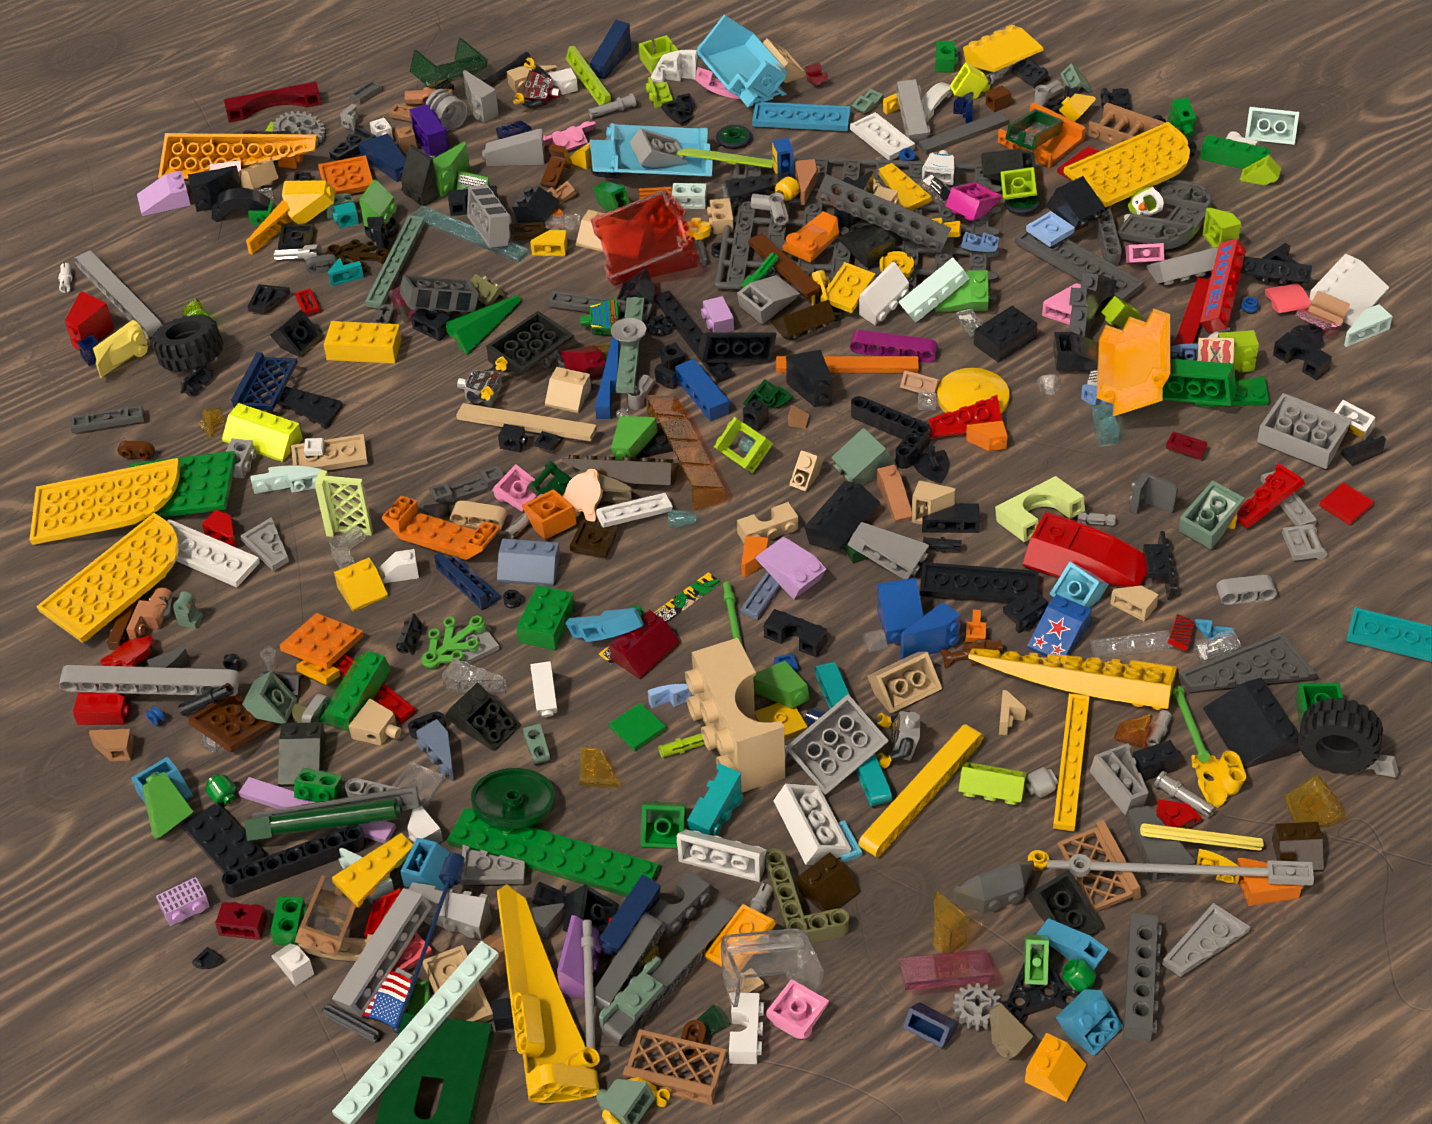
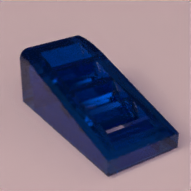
(512, 129)

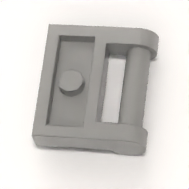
(1299, 545)

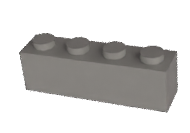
(912, 110)

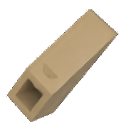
(518, 76)

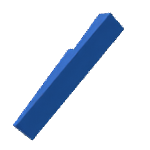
(608, 382)

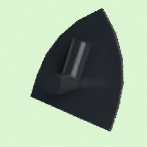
(932, 465)

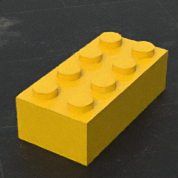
(362, 342)

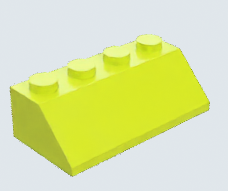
(269, 433)

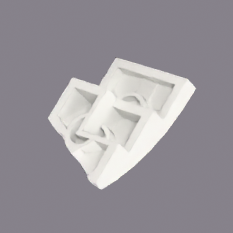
(676, 66)

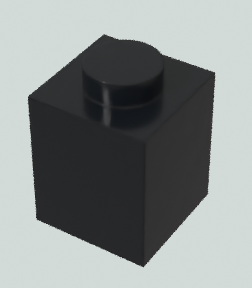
(502, 1014)

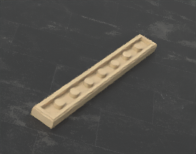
(531, 422)

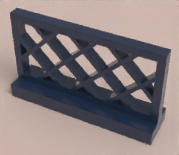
(252, 380)

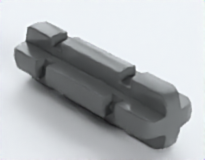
(700, 250)

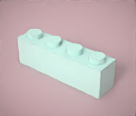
(934, 290)

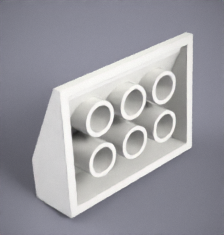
(1352, 283)

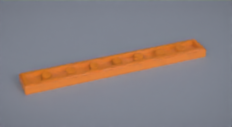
(862, 364)

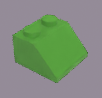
(377, 203)

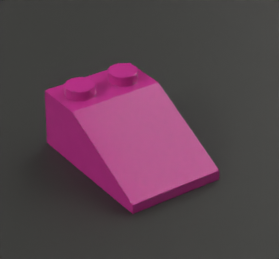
(972, 200)

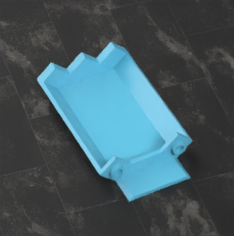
(618, 156)

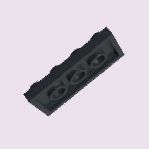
(222, 838)

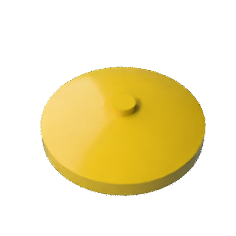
(971, 385)

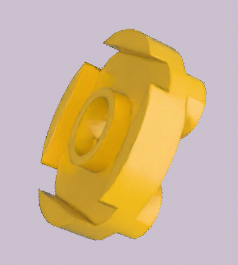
(698, 228)
(905, 264)

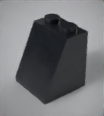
(1076, 203)
(810, 377)

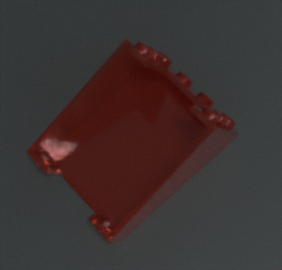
(645, 236)

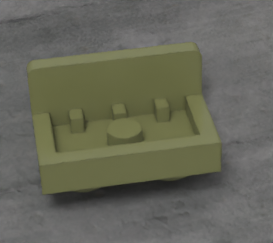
(486, 291)

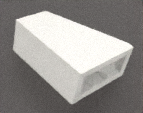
(543, 689)

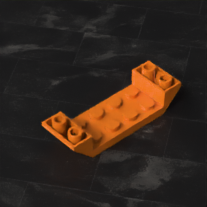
(437, 533)

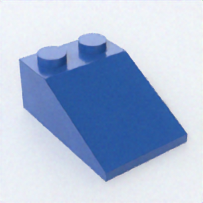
(932, 632)

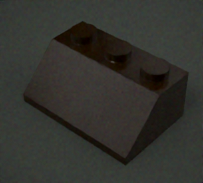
(804, 320)

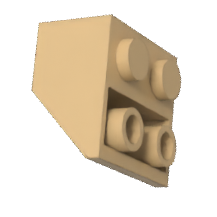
(930, 499)

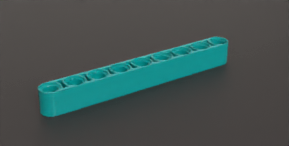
(869, 772)

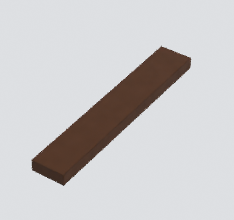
(785, 266)

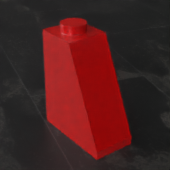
(100, 709)

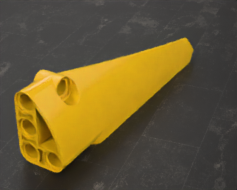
(552, 1049)

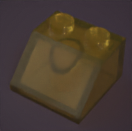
(948, 925)

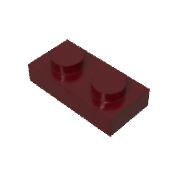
(1186, 445)

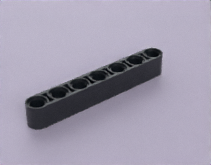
(292, 861)

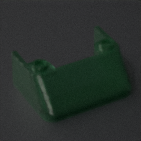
(465, 59)

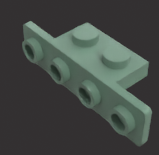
(637, 996)

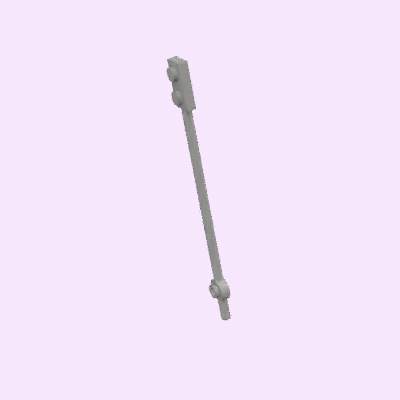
(1277, 871)

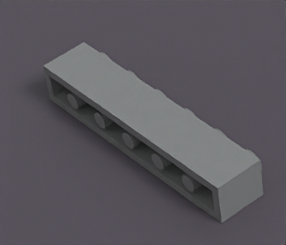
(382, 952)

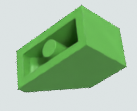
(1036, 959)

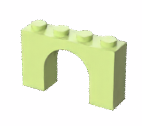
(1052, 493)

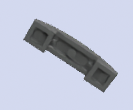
(467, 489)

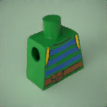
(602, 317)

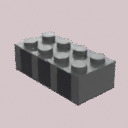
(438, 293)

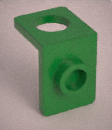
(258, 217)

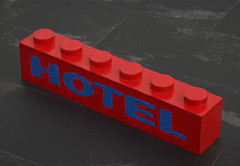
(1223, 286)

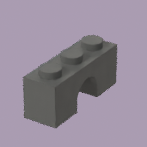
(693, 893)

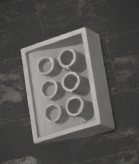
(1303, 430)
(836, 744)

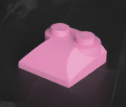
(514, 488)
(796, 1010)

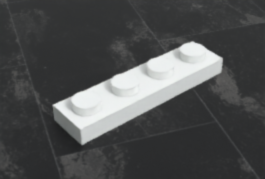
(634, 510)

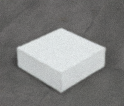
(314, 446)

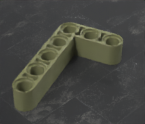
(790, 905)

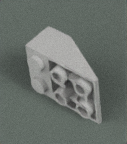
(766, 297)

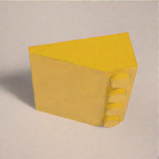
(1001, 49)

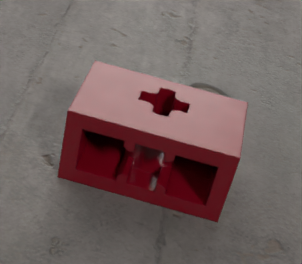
(241, 920)

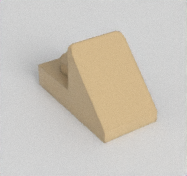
(1010, 710)

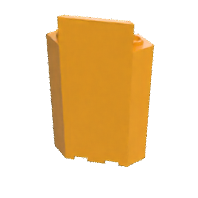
(1134, 362)

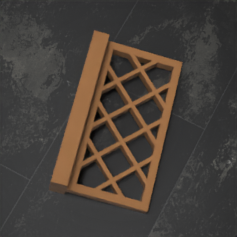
(1113, 854)
(676, 1086)

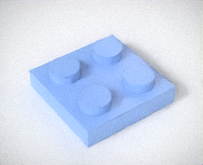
(1050, 229)

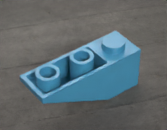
(1073, 943)

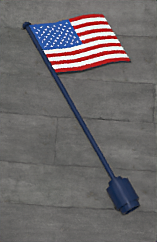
(397, 989)

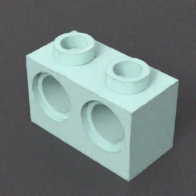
(690, 195)

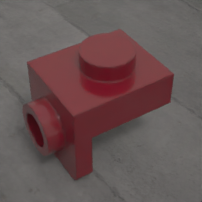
(815, 74)

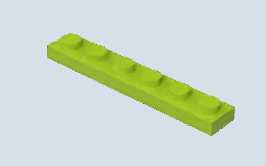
(587, 76)

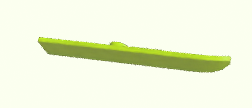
(730, 158)

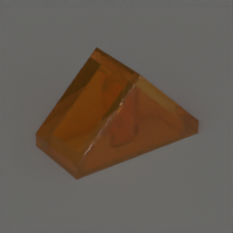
(1135, 731)

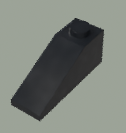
(954, 519)

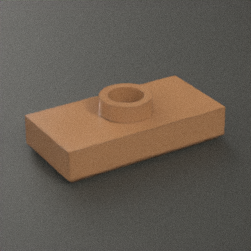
(401, 112)

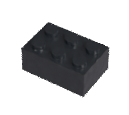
(1005, 333)

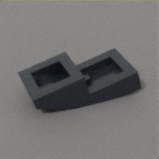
(548, 441)

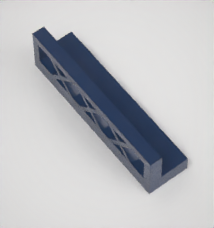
(466, 584)

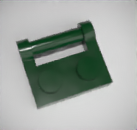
(558, 483)

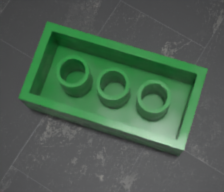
(1200, 382)

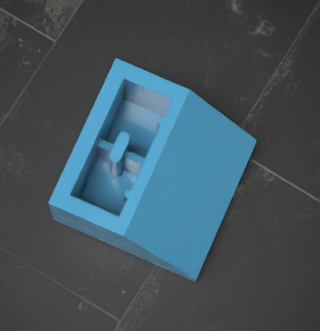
(170, 770)
(424, 864)
(1089, 1020)

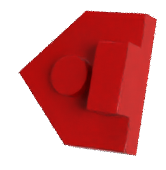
(1177, 814)

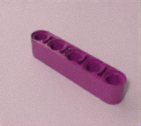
(893, 345)

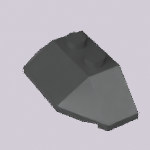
(996, 887)

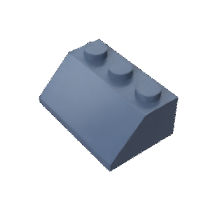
(528, 562)

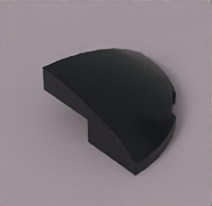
(680, 109)

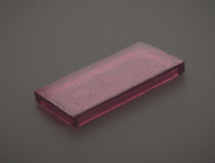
(946, 969)

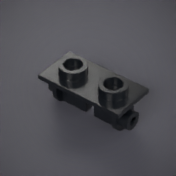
(191, 385)
(411, 633)

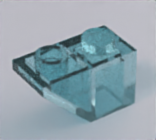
(1105, 424)

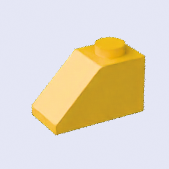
(1076, 106)
(550, 243)

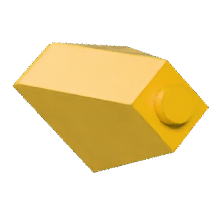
(307, 199)

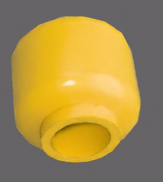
(788, 187)

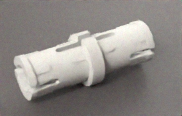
(65, 277)

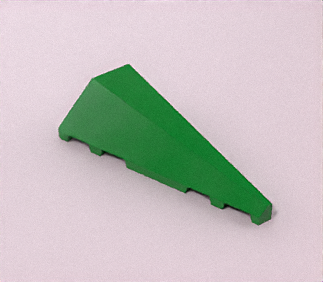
(473, 327)

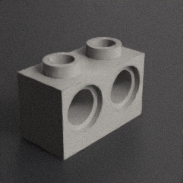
(245, 454)

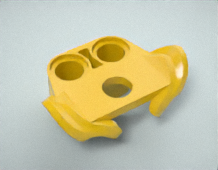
(1227, 776)

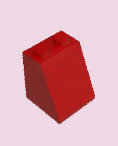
(88, 318)

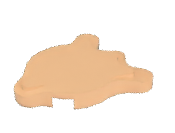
(585, 494)

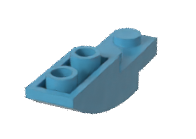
(607, 625)

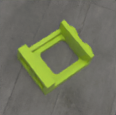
(755, 454)

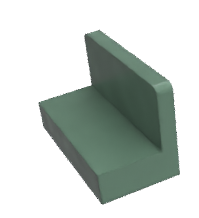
(1075, 77)

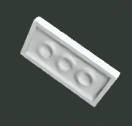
(881, 136)

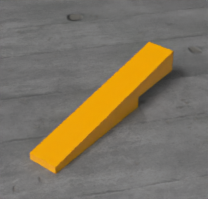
(269, 228)

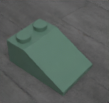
(1210, 514)

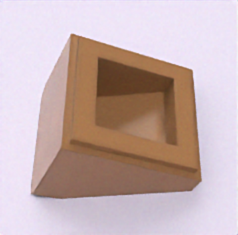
(797, 417)

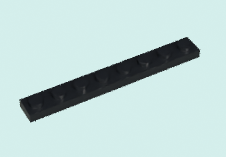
(689, 332)

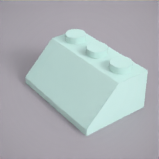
(1272, 125)

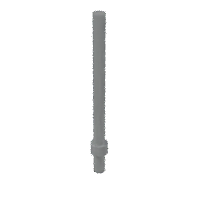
(587, 944)

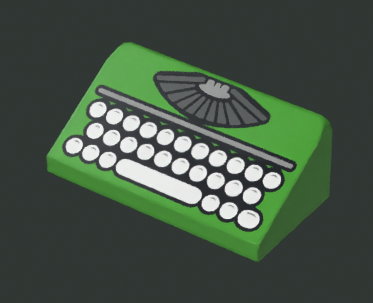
(467, 179)

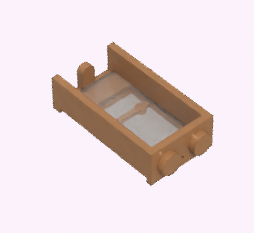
(326, 920)

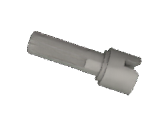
(305, 253)

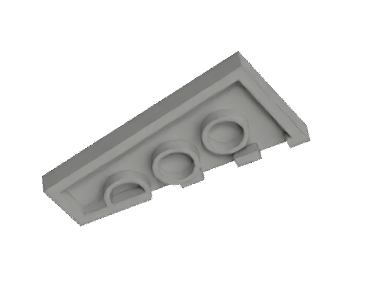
(1206, 938)

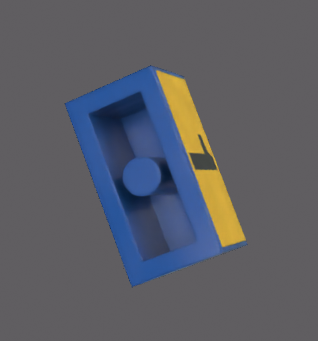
(783, 156)

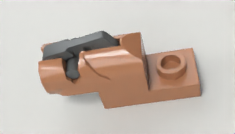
(150, 613)

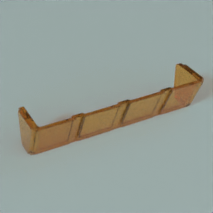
(704, 481)

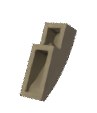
(613, 489)

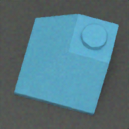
(1079, 585)

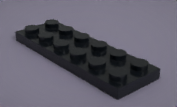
(976, 582)

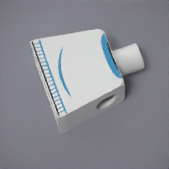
(941, 166)

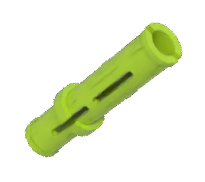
(681, 745)

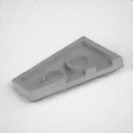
(266, 544)
(489, 869)

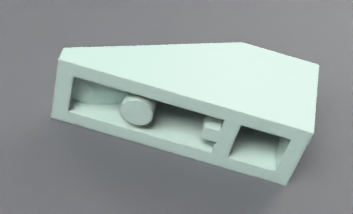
(1370, 323)

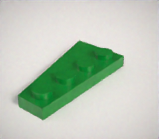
(1249, 393)

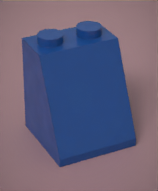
(898, 607)

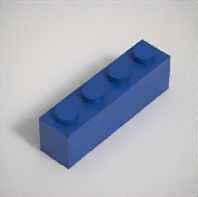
(702, 390)

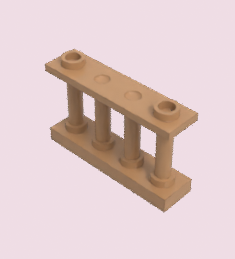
(1121, 117)

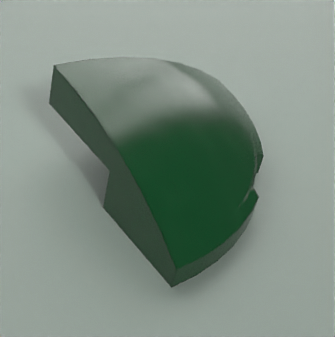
(769, 395)

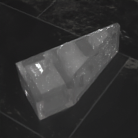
(462, 677)

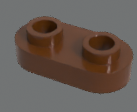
(136, 449)
(693, 1027)

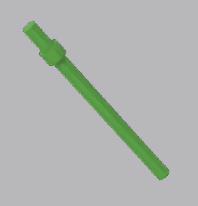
(729, 600)

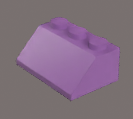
(571, 963)

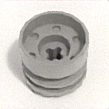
(447, 108)

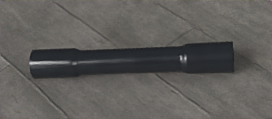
(519, 61)

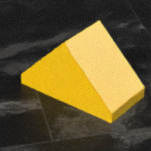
(582, 157)

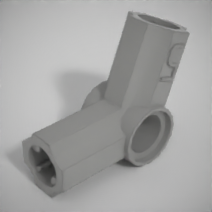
(774, 204)

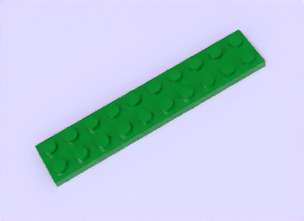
(554, 854)

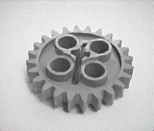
(300, 124)

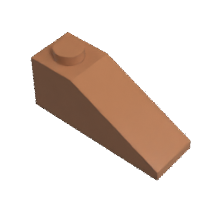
(806, 176)
(894, 493)

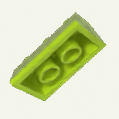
(992, 782)

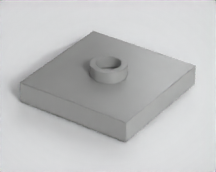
(487, 646)

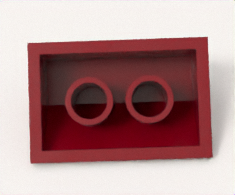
(645, 646)

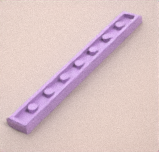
(280, 797)

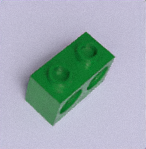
(317, 785)
(287, 916)

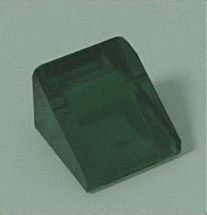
(714, 1020)

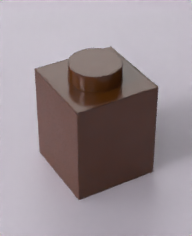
(998, 98)

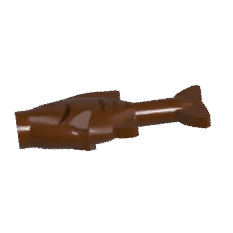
(979, 644)

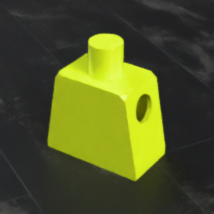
(969, 80)

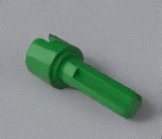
(762, 270)

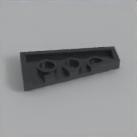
(313, 406)

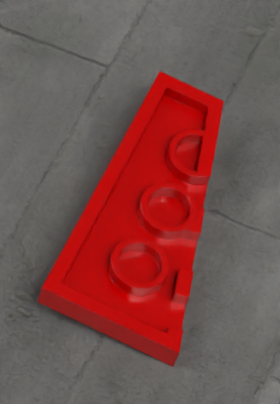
(956, 422)
(1272, 493)

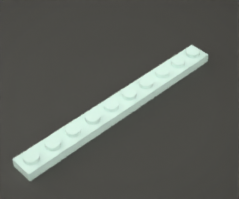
(415, 1034)

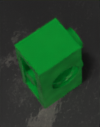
(946, 56)

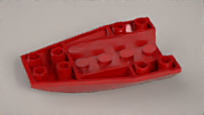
(1064, 540)

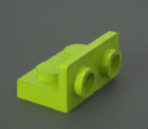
(658, 92)

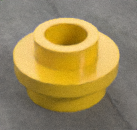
(1038, 864)

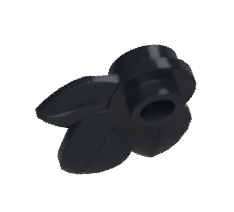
(1305, 333)

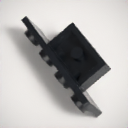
(1276, 271)
(1159, 563)

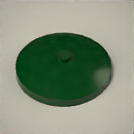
(513, 798)

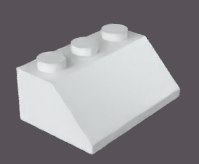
(883, 294)

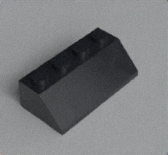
(737, 347)
(841, 516)

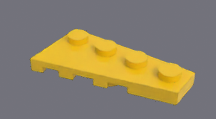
(365, 874)

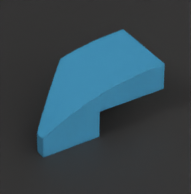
(1207, 629)

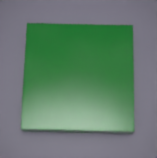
(637, 727)

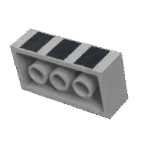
(488, 216)

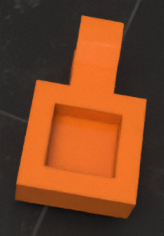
(975, 629)

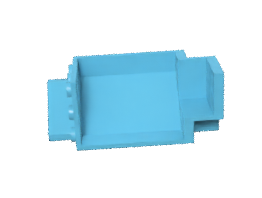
(742, 62)

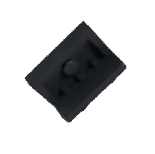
(1026, 609)

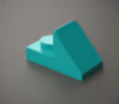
(346, 273)

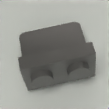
(1154, 492)

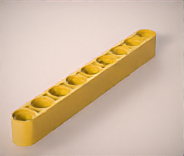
(920, 790)

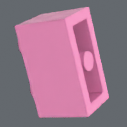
(1145, 253)

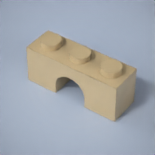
(783, 522)

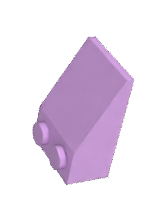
(164, 194)
(791, 566)

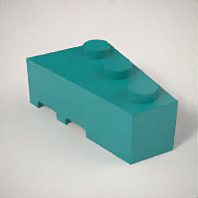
(718, 802)

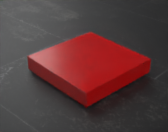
(1346, 503)

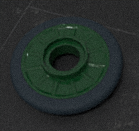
(742, 135)
(1023, 204)

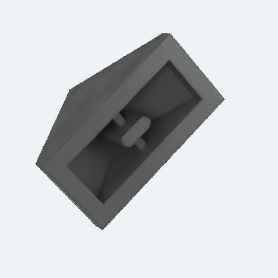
(548, 918)

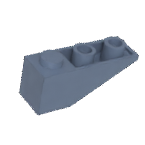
(436, 743)

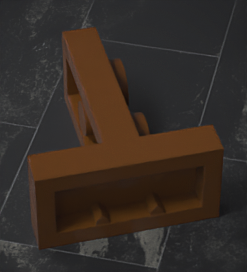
(558, 162)

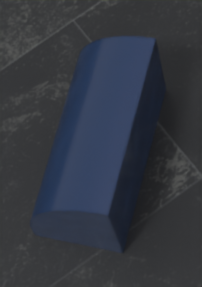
(930, 1024)

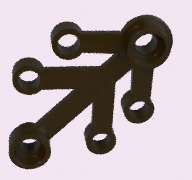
(358, 252)

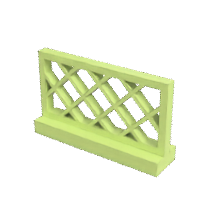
(329, 504)

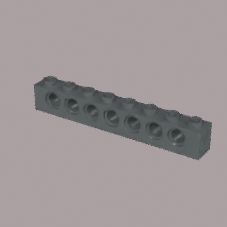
(878, 206)

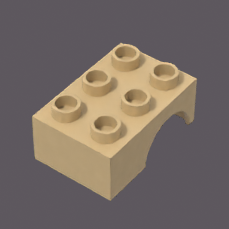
(725, 702)

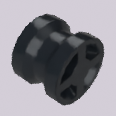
(1070, 91)

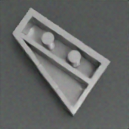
(1119, 777)

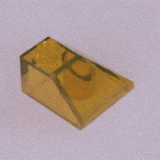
(1314, 803)

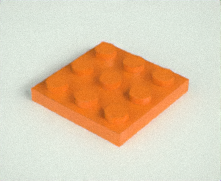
(347, 175)
(321, 640)

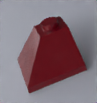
(585, 360)

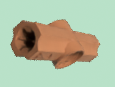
(419, 96)

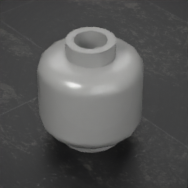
(1041, 782)

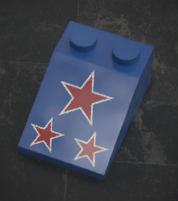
(1060, 627)

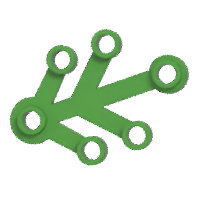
(436, 656)

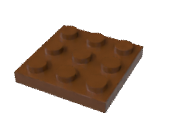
(229, 723)

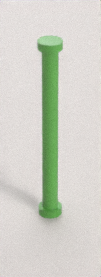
(1203, 755)

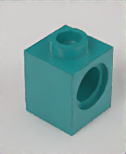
(345, 215)

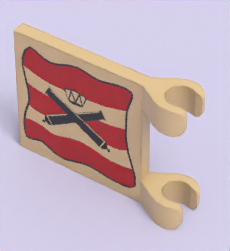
(1216, 350)

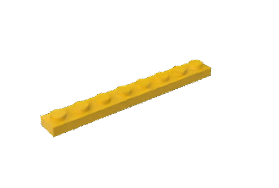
(1071, 762)

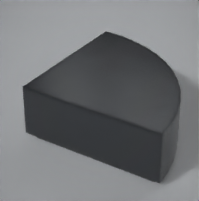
(207, 959)

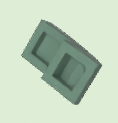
(868, 101)

